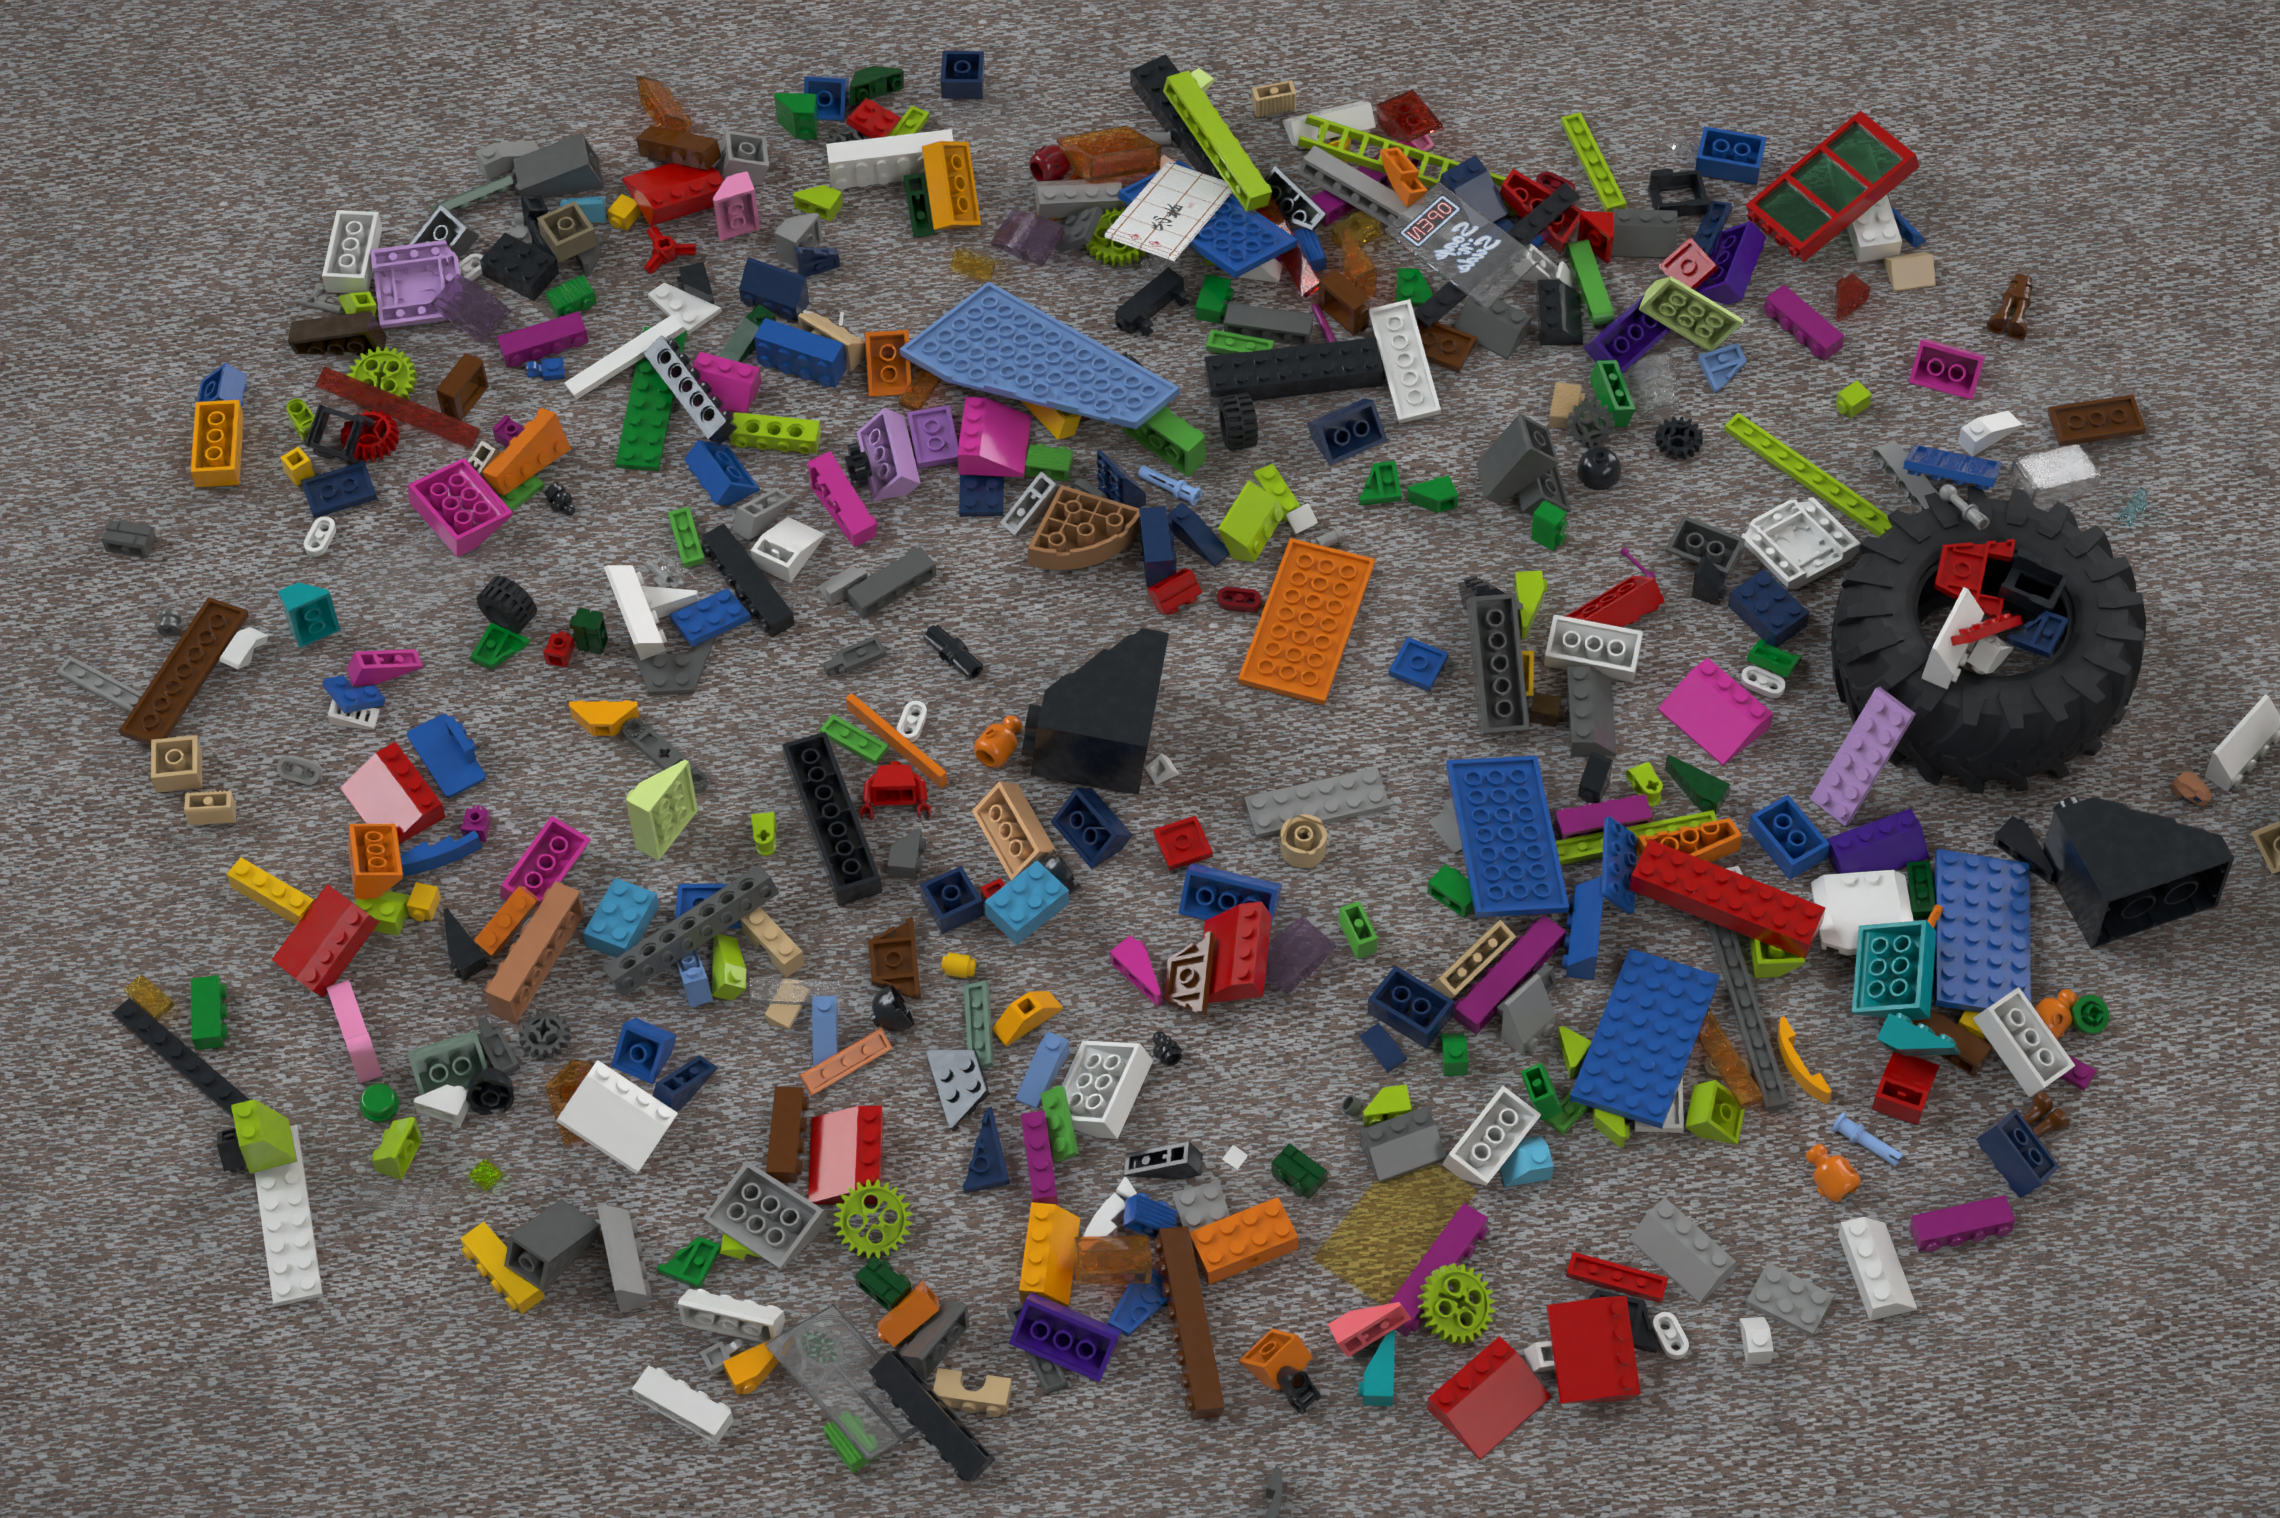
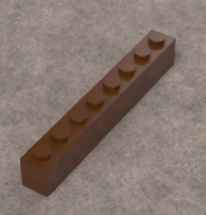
(1189, 1323)

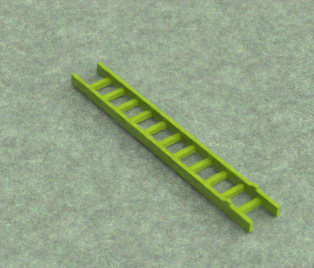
(1345, 131)

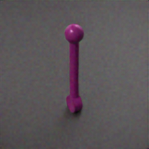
(1625, 552)

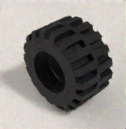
(1238, 421)
(506, 604)

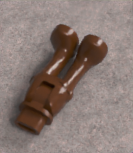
(2016, 296)
(2042, 1106)

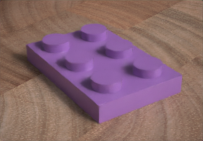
(933, 436)

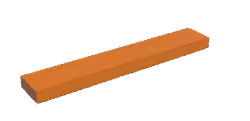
(896, 740)

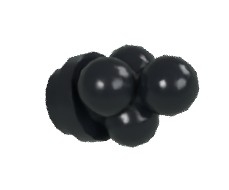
(559, 499)
(1166, 1049)

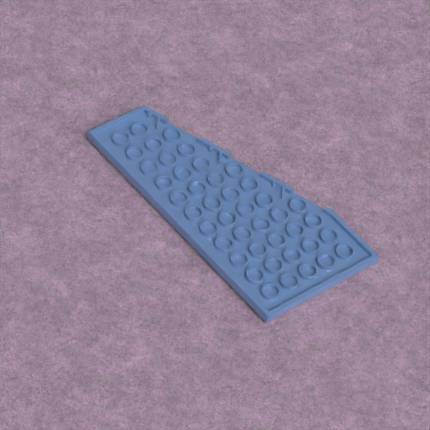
(1029, 356)

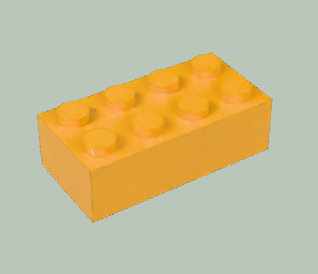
(217, 443)

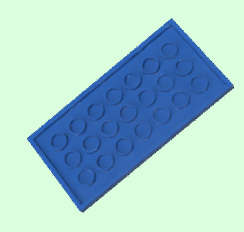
(1232, 236)
(1952, 465)
(1507, 836)
(1981, 931)
(1645, 1038)

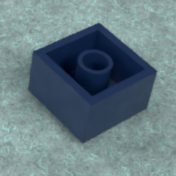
(962, 74)
(951, 899)

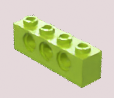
(776, 433)

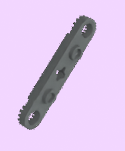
(654, 745)

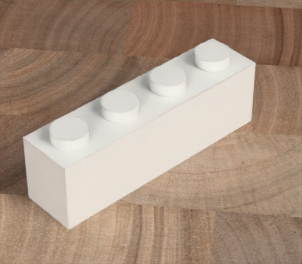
(683, 1404)

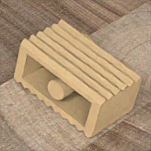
(1273, 98)
(1563, 400)
(210, 807)

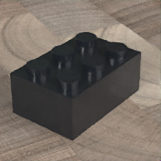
(519, 266)

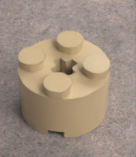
(1303, 841)

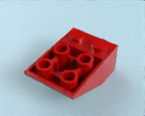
(1905, 1087)

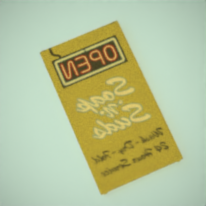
(1393, 1230)

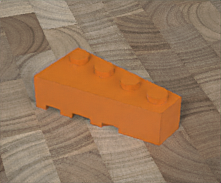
(527, 454)
(1707, 842)

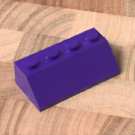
(1736, 258)
(1627, 337)
(1879, 845)
(1065, 1337)

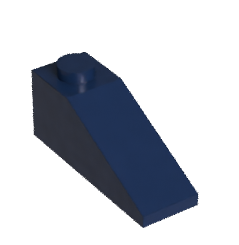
(1197, 535)
(682, 1084)

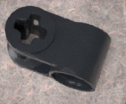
(1299, 1390)

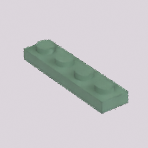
(481, 192)
(979, 1022)

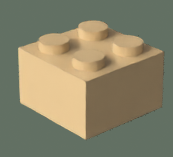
(176, 763)

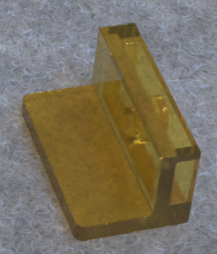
(974, 264)

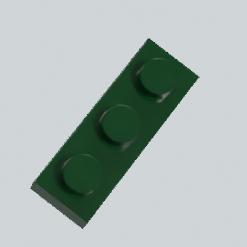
(1920, 888)

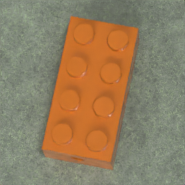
(1243, 1240)

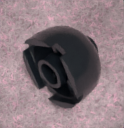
(1599, 468)
(1060, 870)
(890, 1011)
(487, 1088)

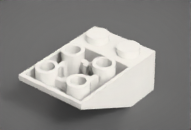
(786, 548)

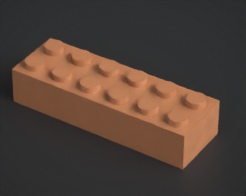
(534, 952)

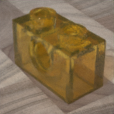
(1360, 226)

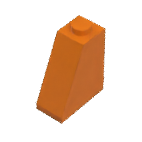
(908, 1314)

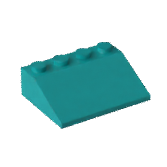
(1894, 969)

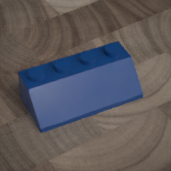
(1214, 891)
(1584, 930)

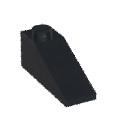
(2021, 844)
(463, 953)
(1165, 1162)

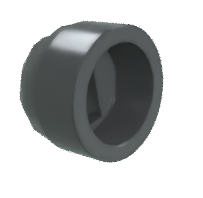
(1351, 1105)

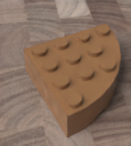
(1082, 531)

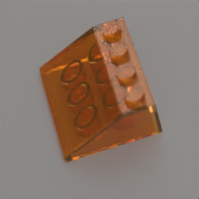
(1111, 153)

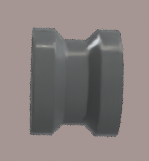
(169, 623)

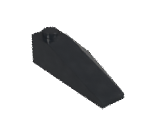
(1293, 201)

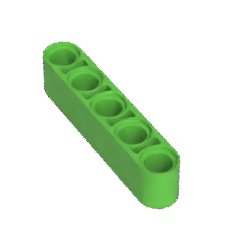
(1591, 283)

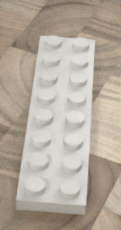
(288, 1231)

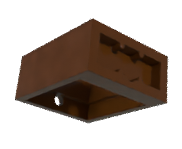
(1344, 302)
(462, 387)

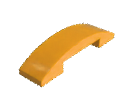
(1815, 1084)

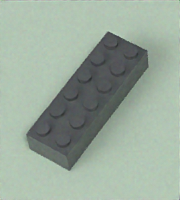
(1497, 664)

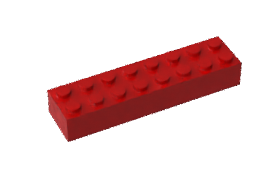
(1727, 898)

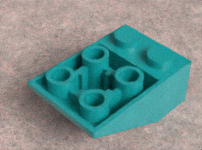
(1911, 1040)

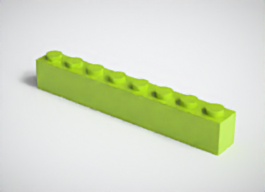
(1217, 141)

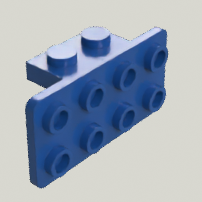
(447, 754)
(1618, 864)

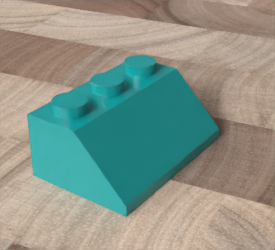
(308, 612)

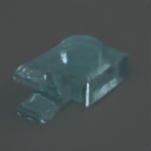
(2136, 503)

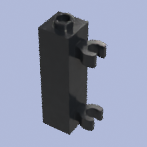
(1149, 301)

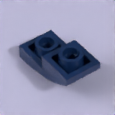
(1383, 1047)

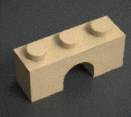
(782, 950)
(991, 1398)

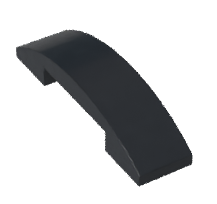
(534, 207)

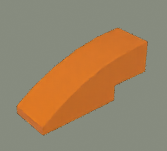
(1402, 176)

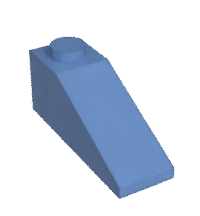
(824, 1027)
(1043, 1069)

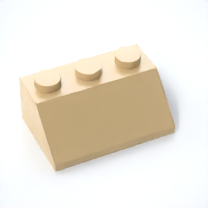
(853, 346)

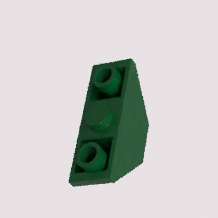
(875, 82)

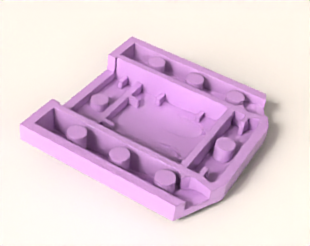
(409, 281)

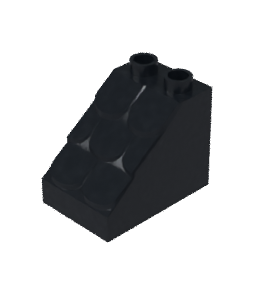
(1099, 717)
(2131, 867)

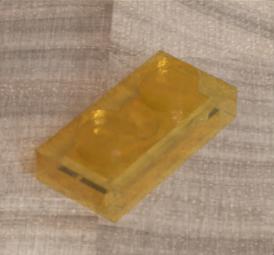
(149, 997)

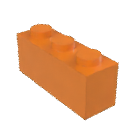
(507, 920)

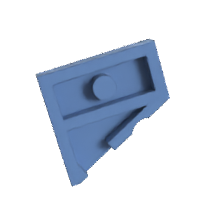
(1722, 365)

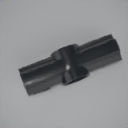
(953, 651)

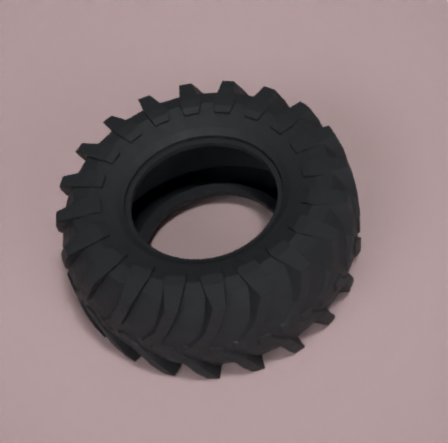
(1986, 722)

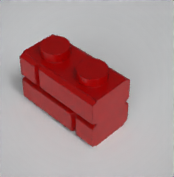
(1175, 591)

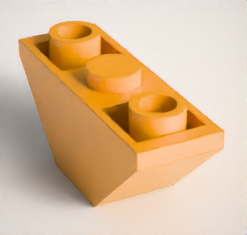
(603, 717)
(1025, 1015)

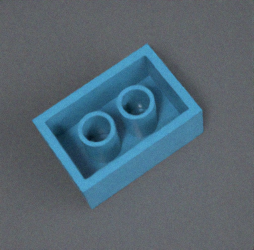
(1026, 902)
(621, 918)

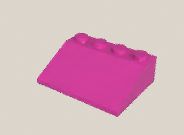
(992, 439)
(458, 506)
(1716, 712)

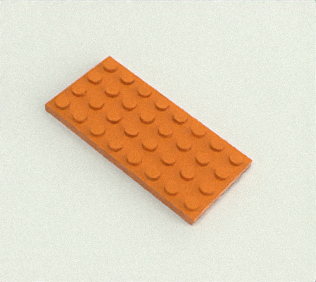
(1306, 621)

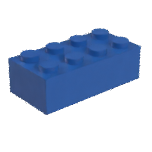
(800, 353)

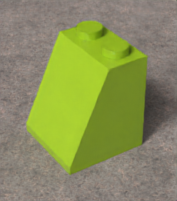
(263, 1136)

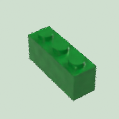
(1612, 391)
(208, 1012)

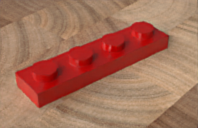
(1986, 628)
(1617, 1277)

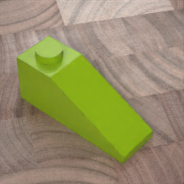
(1530, 592)
(727, 968)

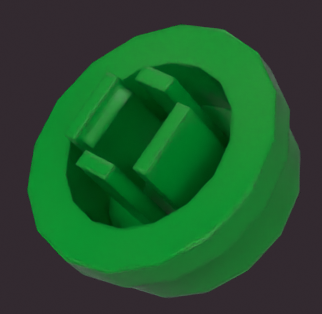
(2090, 1014)
(379, 1103)

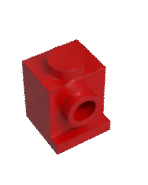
(559, 649)

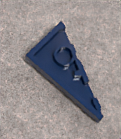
(988, 1164)

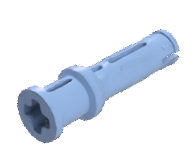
(1179, 489)
(1857, 1133)

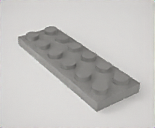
(1325, 799)

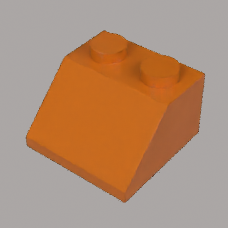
(1273, 1353)

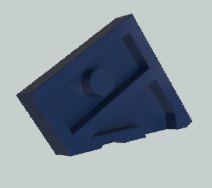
(816, 260)
(2041, 634)

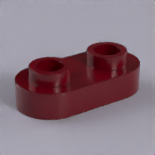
(1553, 180)
(1239, 599)

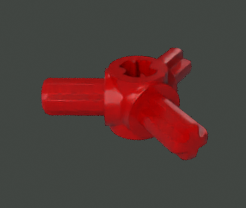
(665, 250)

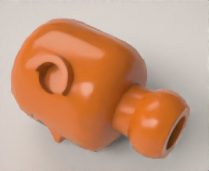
(998, 742)
(2057, 1012)
(1833, 1174)

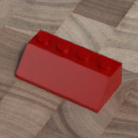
(1622, 603)

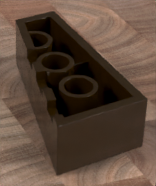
(337, 334)

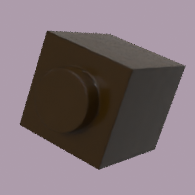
(1546, 709)

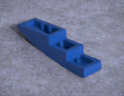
(426, 858)

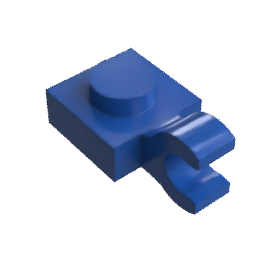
(550, 369)

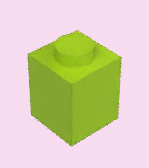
(1853, 399)

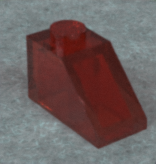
(1849, 296)

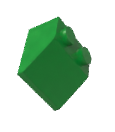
(798, 114)

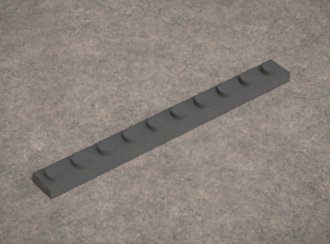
(1748, 1017)

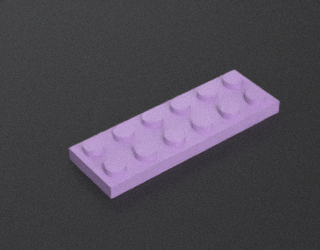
(1862, 756)

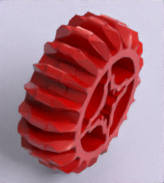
(370, 442)

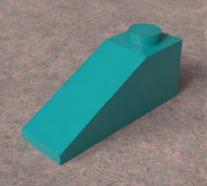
(1379, 1375)

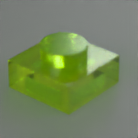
(485, 1174)

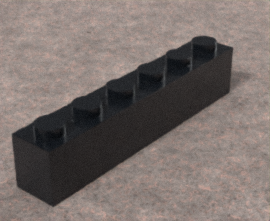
(747, 580)
(931, 1416)

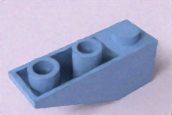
(694, 979)

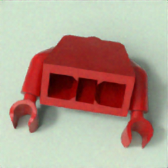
(894, 786)

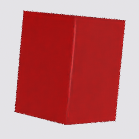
(1599, 230)

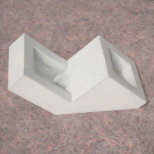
(241, 648)

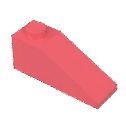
(1364, 1326)

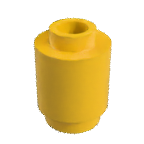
(959, 965)

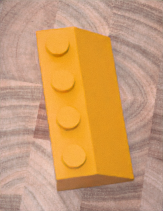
(951, 185)
(1049, 1253)

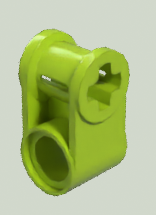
(300, 417)
(1645, 782)
(764, 832)

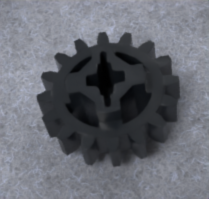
(1679, 438)
(858, 466)

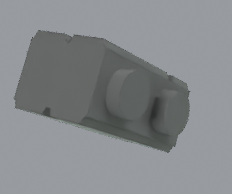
(129, 538)

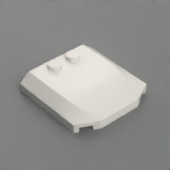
(1800, 542)
(1857, 901)

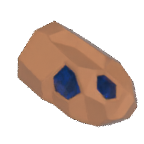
(2191, 789)

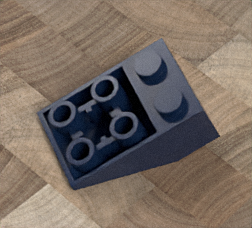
(1117, 483)

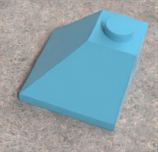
(1528, 1163)

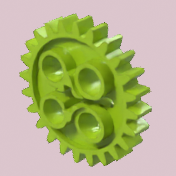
(1109, 249)
(400, 380)
(890, 1232)
(1463, 1284)

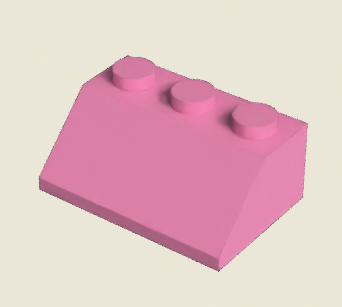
(736, 207)

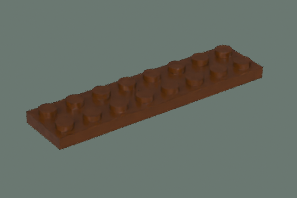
(184, 672)

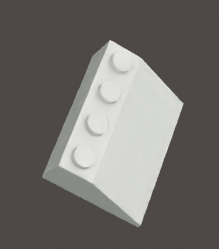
(1105, 1085)
(616, 1117)

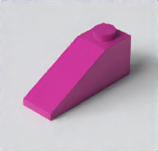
(375, 667)
(1134, 963)

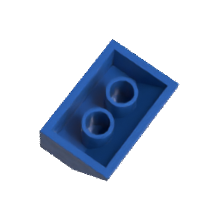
(720, 473)

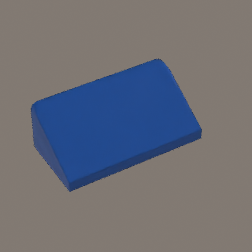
(1907, 230)

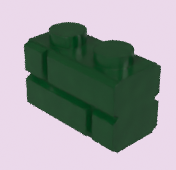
(589, 631)
(1298, 1171)
(882, 1283)

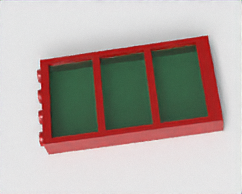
(1832, 186)

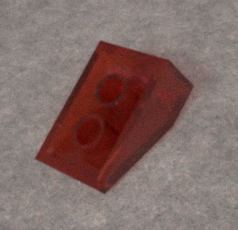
(1406, 117)

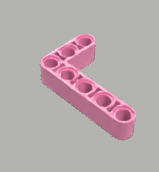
(354, 1031)

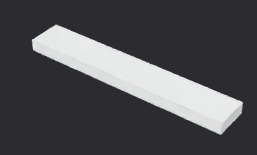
(622, 357)

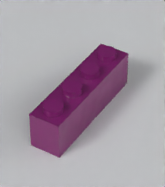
(1803, 323)
(542, 339)
(1590, 817)
(1039, 1158)
(1962, 1223)

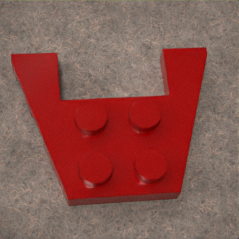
(1964, 566)

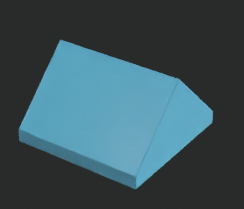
(592, 207)

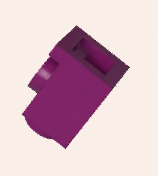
(506, 430)
(476, 819)

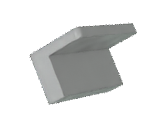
(836, 587)
(1446, 826)

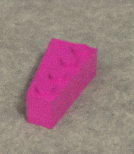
(840, 499)

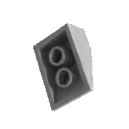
(1528, 1016)

